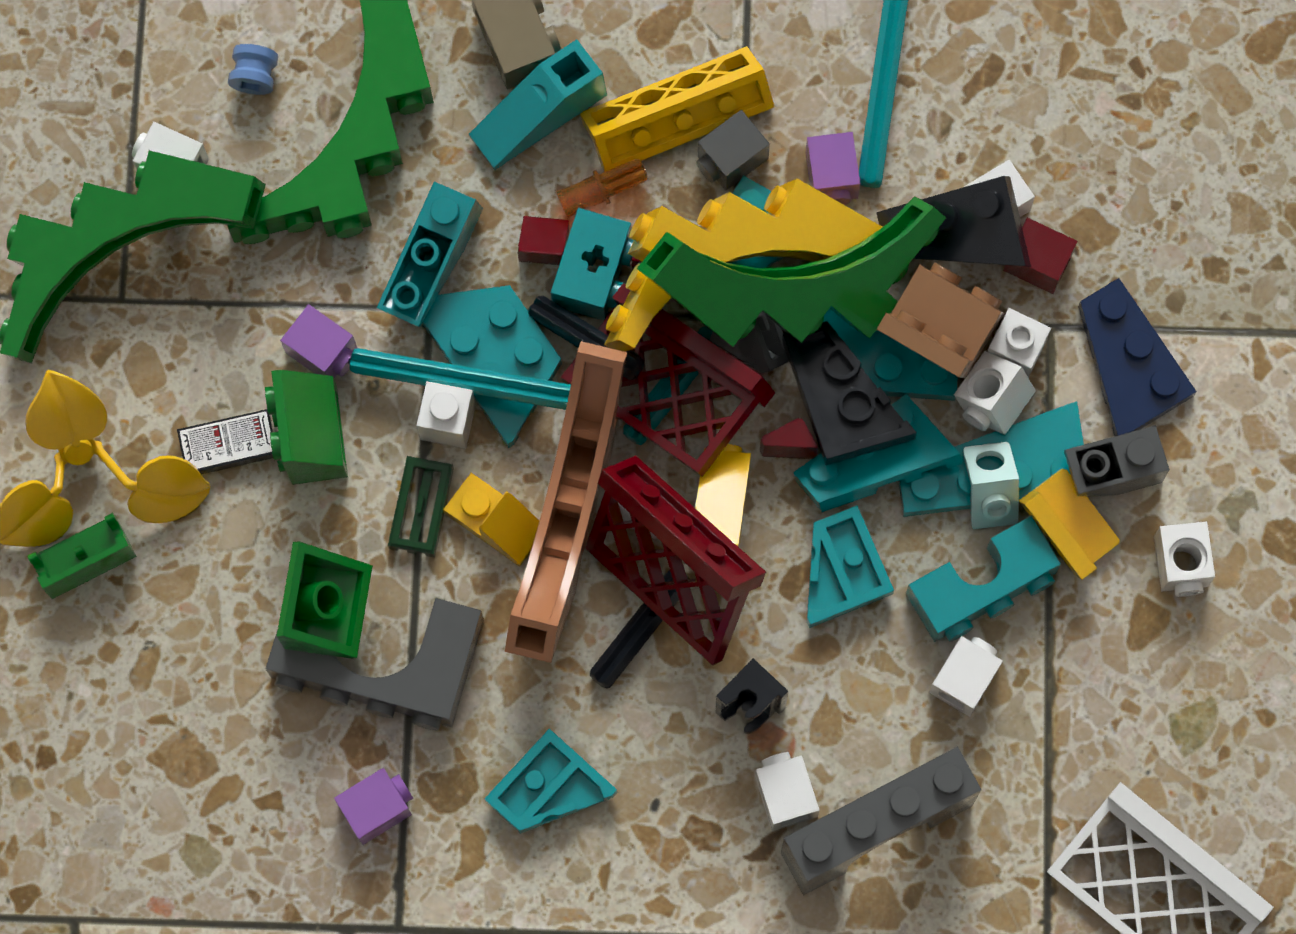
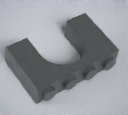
(424, 689)
(918, 797)

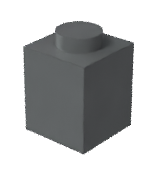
(732, 151)

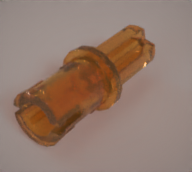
(601, 186)

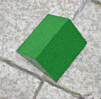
(323, 602)

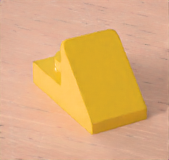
(494, 518)

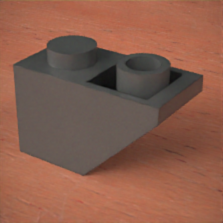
(1118, 463)

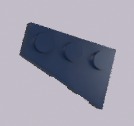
(1133, 363)

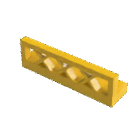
(679, 112)

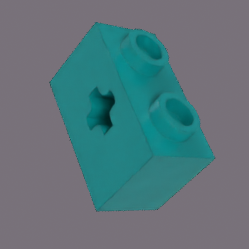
(592, 238)

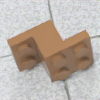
(943, 319)

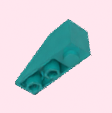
(540, 104)
(430, 253)

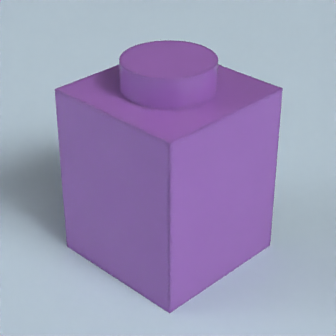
(833, 166)
(319, 343)
(375, 804)

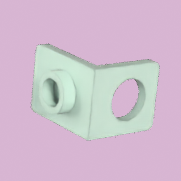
(992, 491)

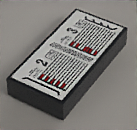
(227, 442)

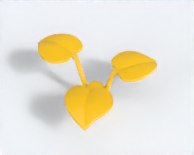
(68, 419)

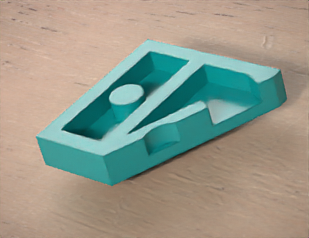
(844, 568)
(548, 785)

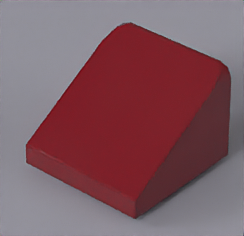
(542, 240)
(789, 441)

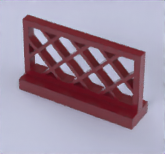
(700, 356)
(685, 538)

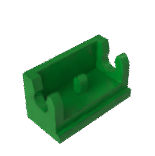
(82, 557)

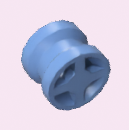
(253, 69)

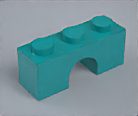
(950, 604)

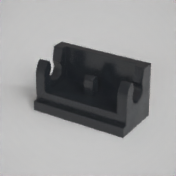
(755, 692)

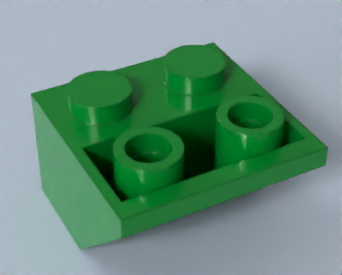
(308, 424)

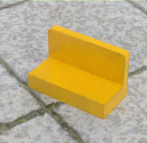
(1070, 523)

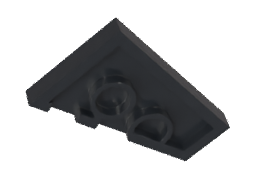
(978, 226)
(840, 398)

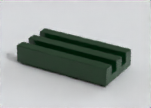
(413, 544)

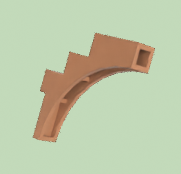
(569, 504)

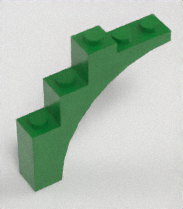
(366, 142)
(58, 256)
(797, 297)

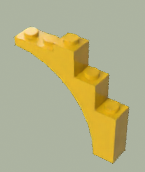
(798, 225)

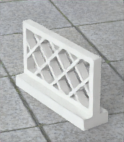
(1174, 847)

